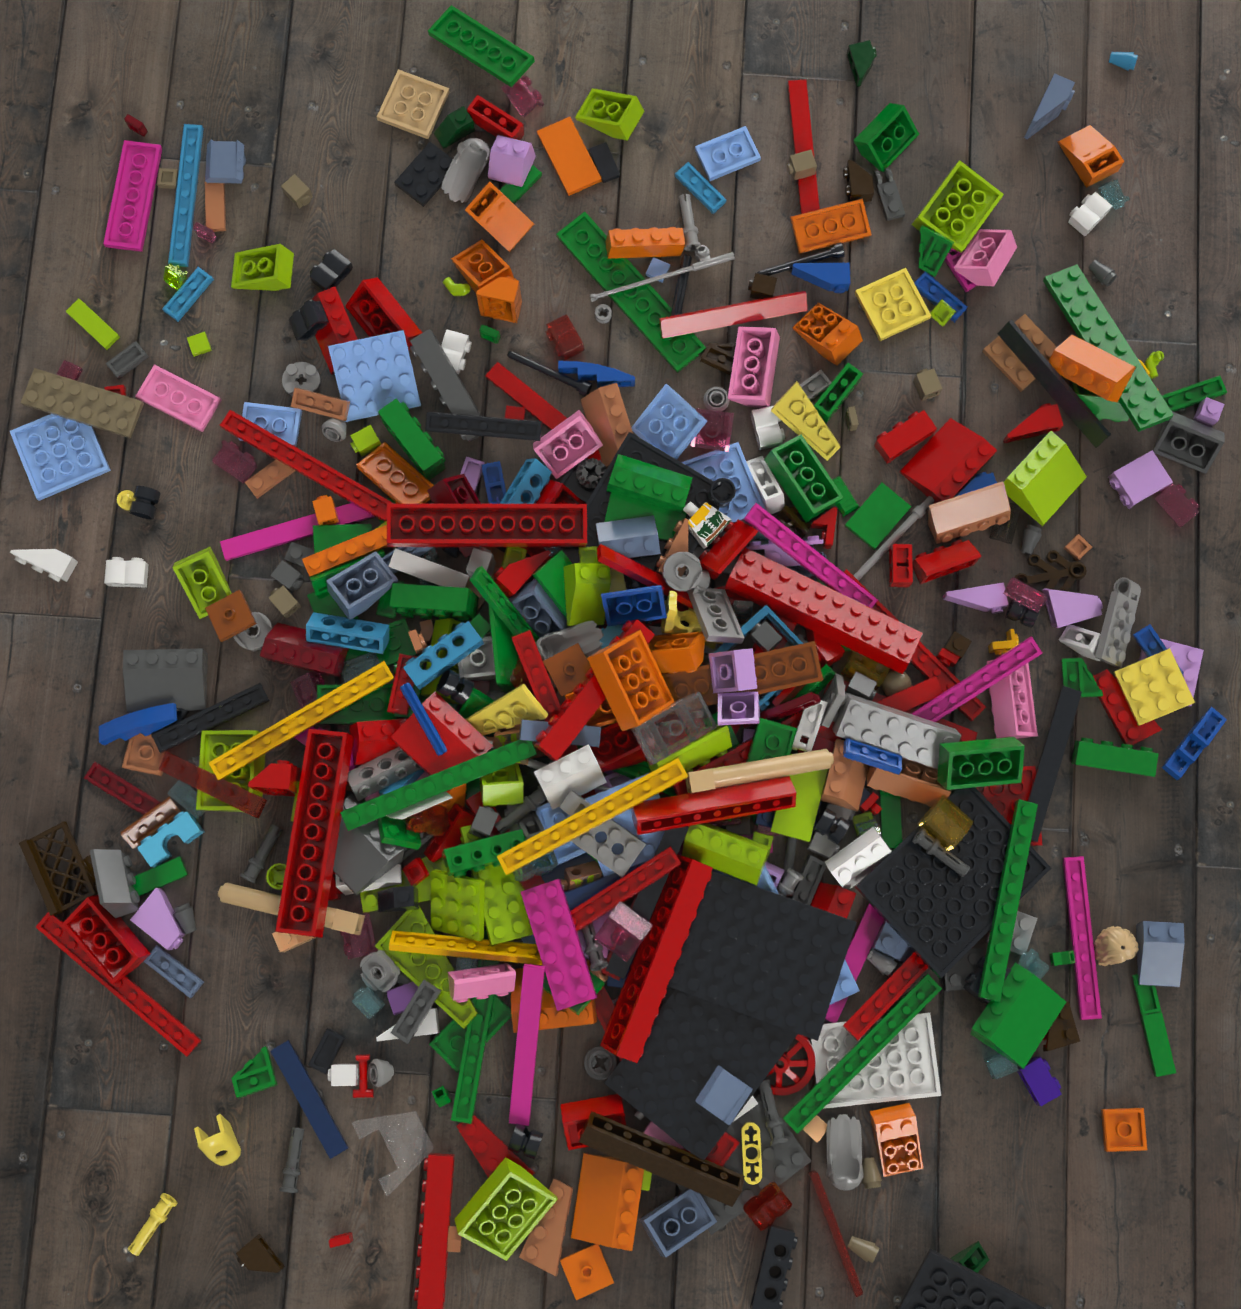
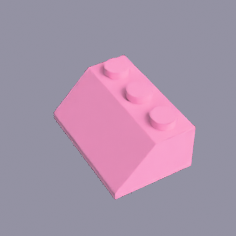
(986, 256)
(567, 444)
(481, 982)

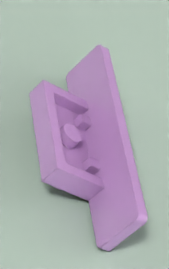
(778, 555)

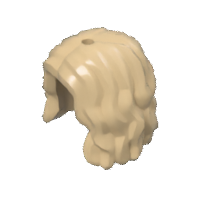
(1109, 945)

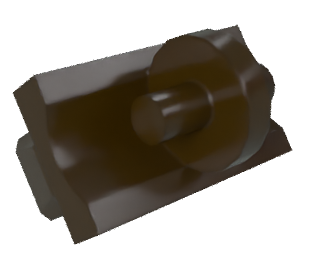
(789, 518)

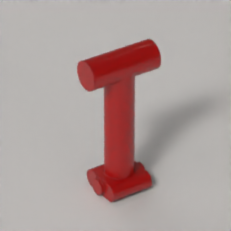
(363, 1092)

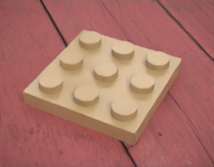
(413, 104)

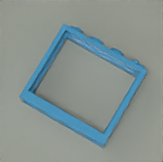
(764, 613)

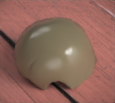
(895, 682)

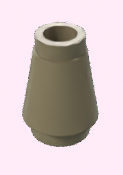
(872, 1177)
(863, 1248)

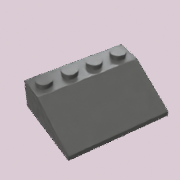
(165, 677)
(361, 855)

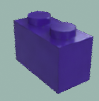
(1039, 1081)

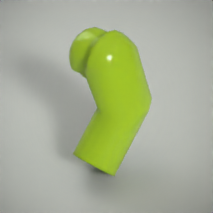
(456, 289)
(1152, 361)

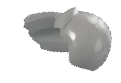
(465, 169)
(583, 633)
(844, 1152)

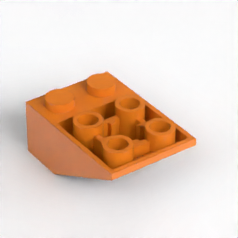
(1091, 155)
(499, 216)
(829, 333)
(897, 1139)

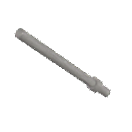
(917, 513)

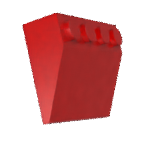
(948, 461)
(457, 734)

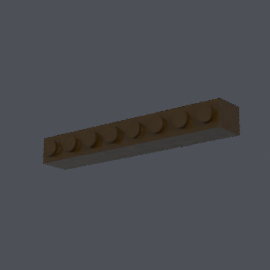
(662, 1159)

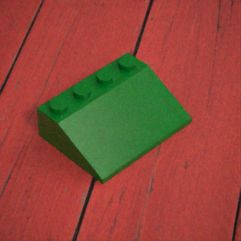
(504, 651)
(1020, 1018)

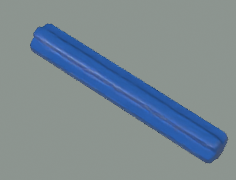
(423, 719)

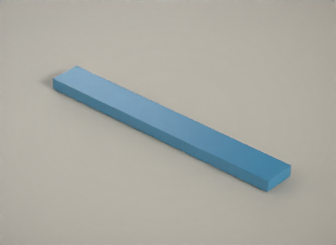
(186, 195)

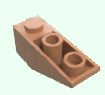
(677, 544)

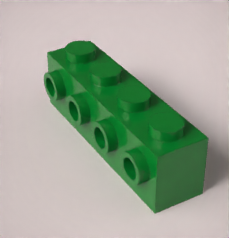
(1115, 758)
(479, 853)

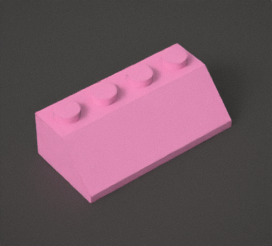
(754, 366)
(1014, 705)

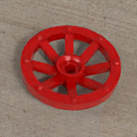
(785, 1068)

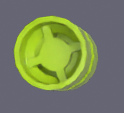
(275, 876)

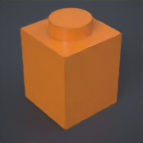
(325, 510)

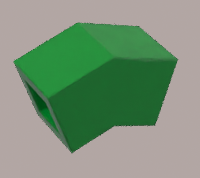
(1062, 958)
(442, 1100)

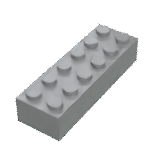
(893, 730)

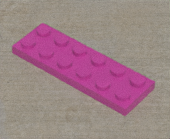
(133, 196)
(558, 944)

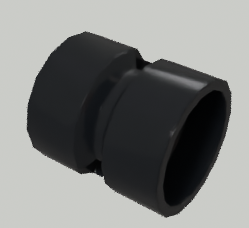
(721, 492)
(144, 502)
(1019, 611)
(452, 685)
(826, 821)
(525, 1141)

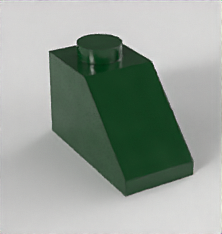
(861, 60)
(454, 127)
(972, 1257)

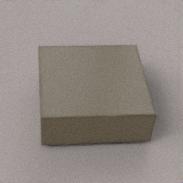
(167, 178)
(851, 418)

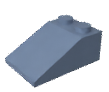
(1054, 100)
(361, 585)
(1160, 953)
(677, 1221)

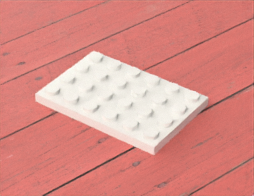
(898, 1072)

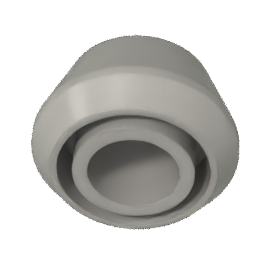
(719, 397)
(334, 429)
(380, 1072)

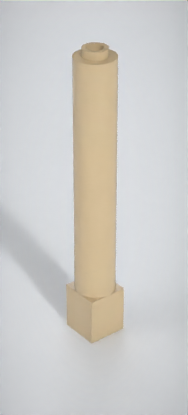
(758, 770)
(269, 903)

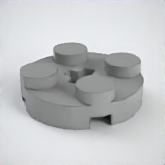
(301, 369)
(671, 572)
(255, 642)
(388, 969)

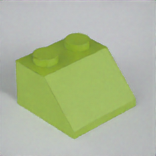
(502, 787)

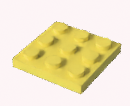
(892, 304)
(1154, 687)

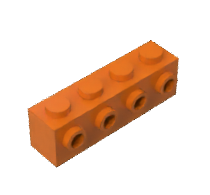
(645, 242)

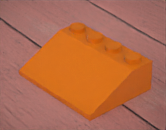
(631, 680)
(549, 1016)
(607, 1202)

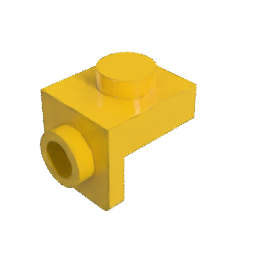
(1002, 647)

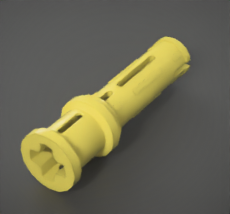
(157, 1216)

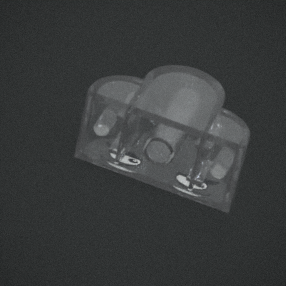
(674, 727)

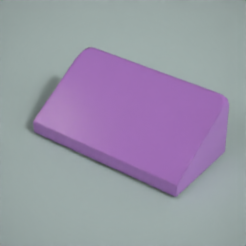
(401, 996)

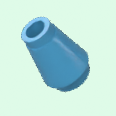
(1123, 60)

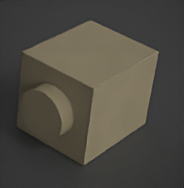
(801, 165)
(297, 191)
(927, 384)
(284, 601)

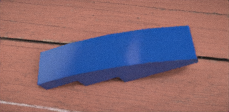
(593, 372)
(494, 482)
(142, 721)
(1194, 743)

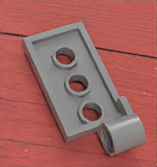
(715, 614)
(1118, 622)
(615, 834)

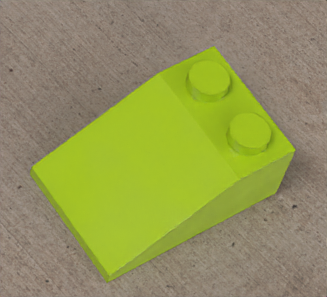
(611, 113)
(263, 268)
(202, 580)
(583, 592)

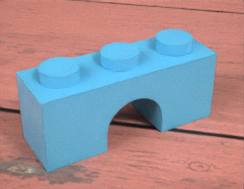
(155, 848)

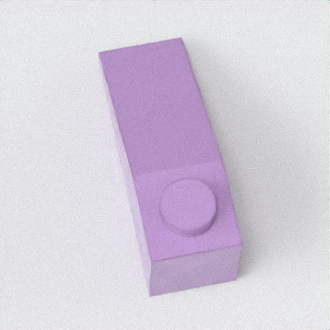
(981, 598)

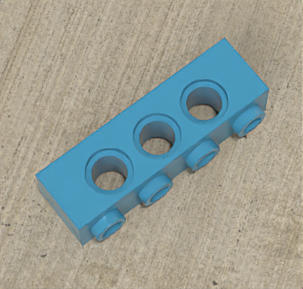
(532, 470)
(347, 633)
(439, 665)

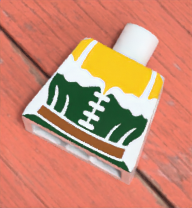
(705, 522)

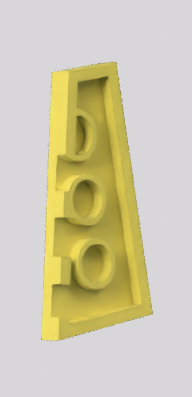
(803, 418)
(507, 711)

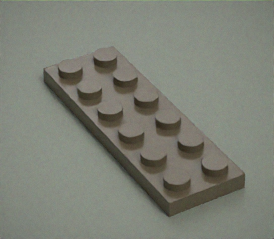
(82, 403)

